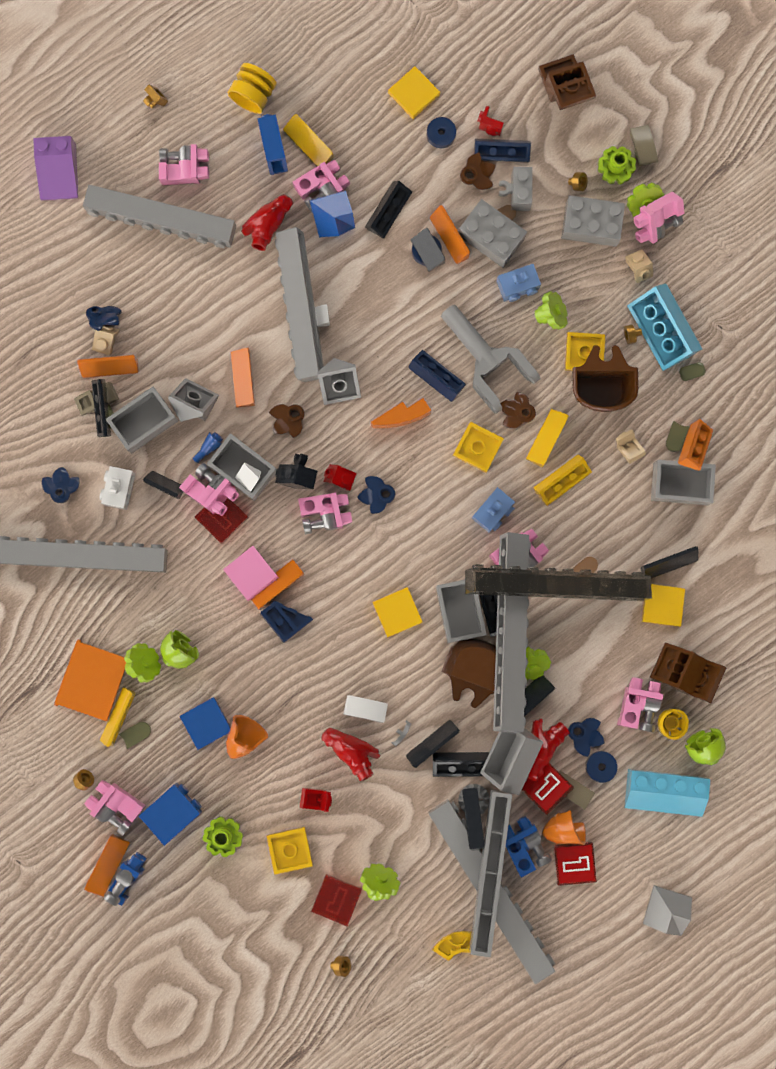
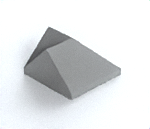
(338, 382)
(192, 401)
(668, 911)

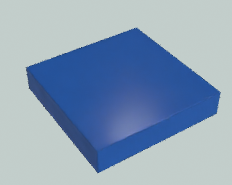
(205, 723)

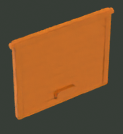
(91, 681)

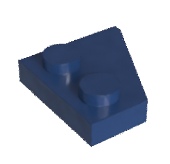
(284, 620)

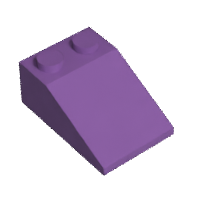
(56, 167)

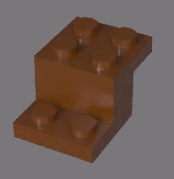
(567, 82)
(688, 672)

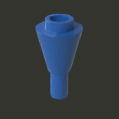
(211, 443)

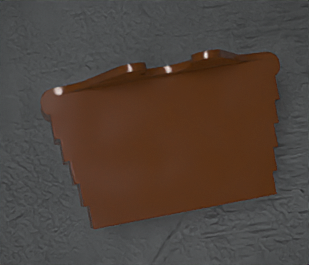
(605, 384)
(471, 667)

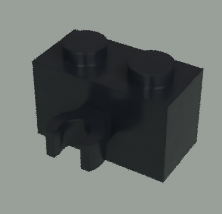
(296, 475)

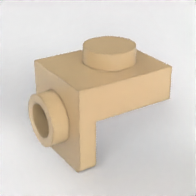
(640, 265)
(104, 339)
(629, 446)

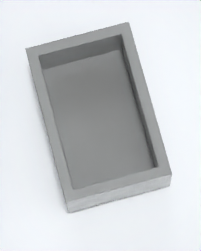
(593, 221)
(492, 233)
(142, 420)
(231, 457)
(682, 484)
(460, 612)
(511, 760)

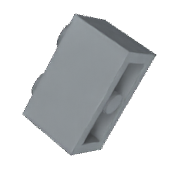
(519, 188)

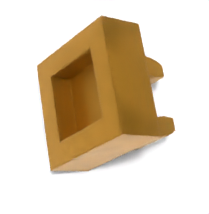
(154, 97)

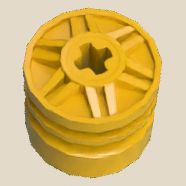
(252, 88)

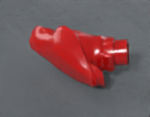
(267, 221)
(551, 740)
(352, 752)

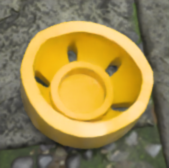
(670, 722)

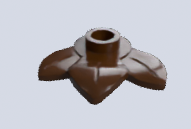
(480, 171)
(514, 411)
(285, 421)

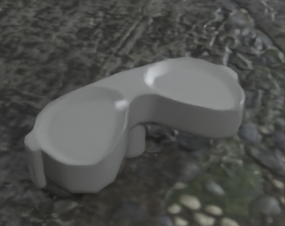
(402, 734)

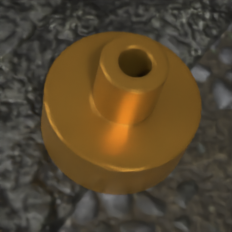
(578, 181)
(631, 334)
(83, 779)
(341, 966)

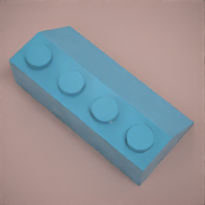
(664, 326)
(666, 792)

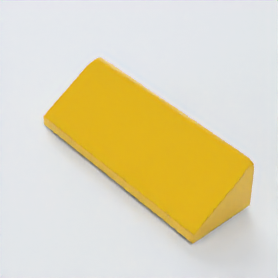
(308, 141)
(547, 437)
(562, 479)
(117, 717)

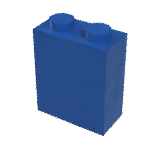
(272, 144)
(171, 813)

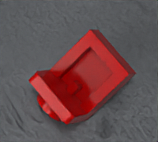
(489, 125)
(339, 477)
(315, 799)

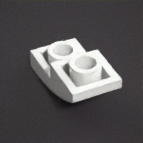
(365, 708)

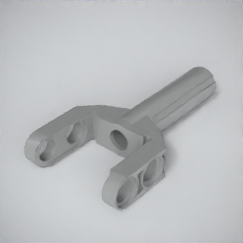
(486, 357)

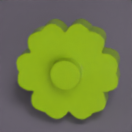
(616, 165)
(643, 196)
(552, 311)
(142, 662)
(537, 663)
(223, 836)
(379, 882)

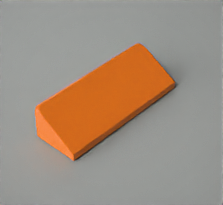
(450, 235)
(108, 366)
(242, 378)
(695, 445)
(287, 576)
(107, 865)

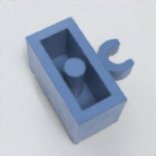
(518, 283)
(493, 510)

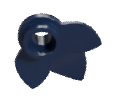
(102, 316)
(60, 482)
(373, 494)
(588, 736)

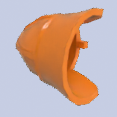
(244, 736)
(562, 830)

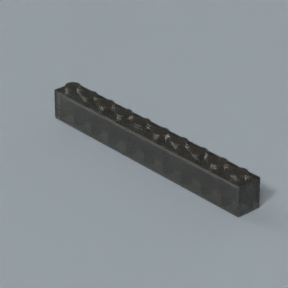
(557, 583)

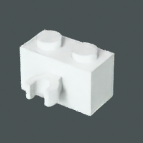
(117, 488)

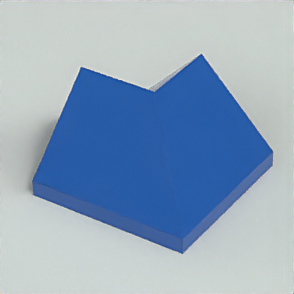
(332, 214)

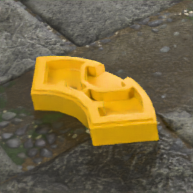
(453, 944)

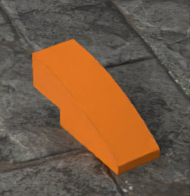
(401, 415)

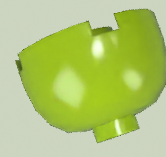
(177, 651)
(706, 747)

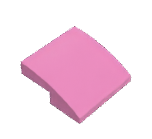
(250, 573)

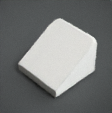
(322, 315)
(248, 476)

